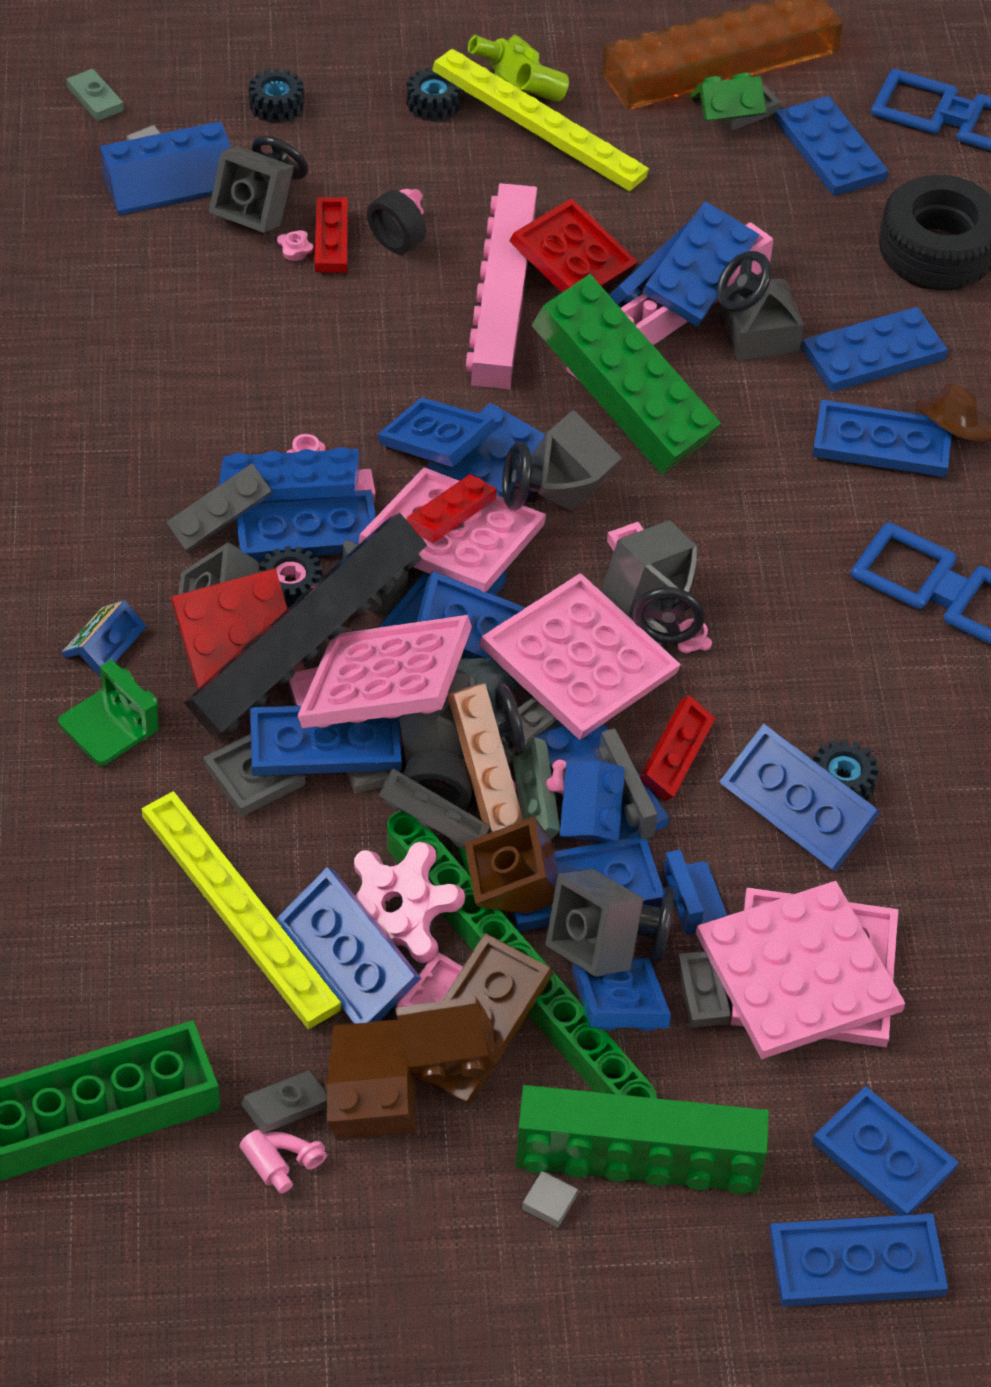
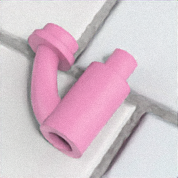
(269, 1164)

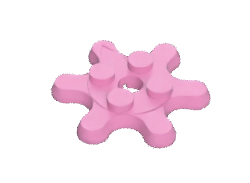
(420, 903)

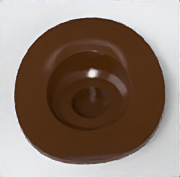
(957, 413)

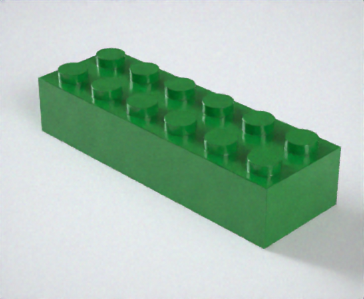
(625, 374)
(104, 1098)
(642, 1139)

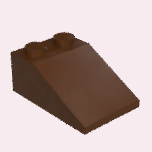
(369, 1082)

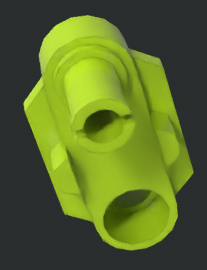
(519, 65)

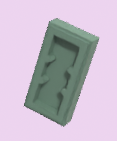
(95, 94)

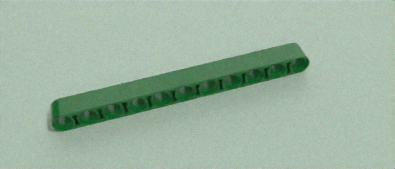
(548, 1008)

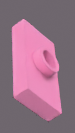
(435, 982)

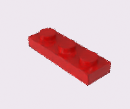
(331, 235)
(452, 508)
(677, 748)

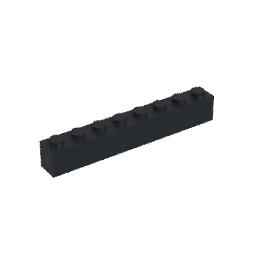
(305, 625)

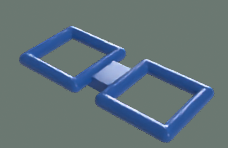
(951, 109)
(940, 587)

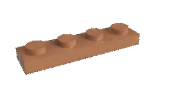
(485, 757)

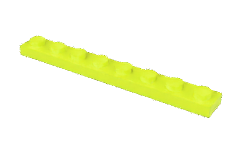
(541, 119)
(241, 910)

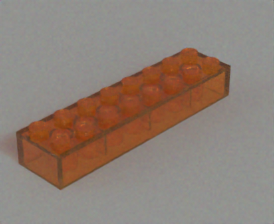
(722, 45)

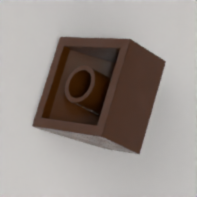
(513, 868)
(447, 1038)

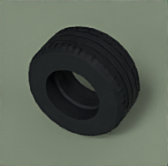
(933, 258)

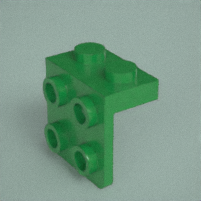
(730, 98)
(112, 717)

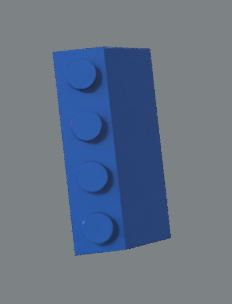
(163, 167)

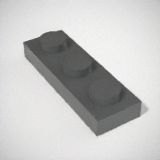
(219, 507)
(637, 804)
(431, 809)

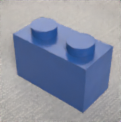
(592, 801)

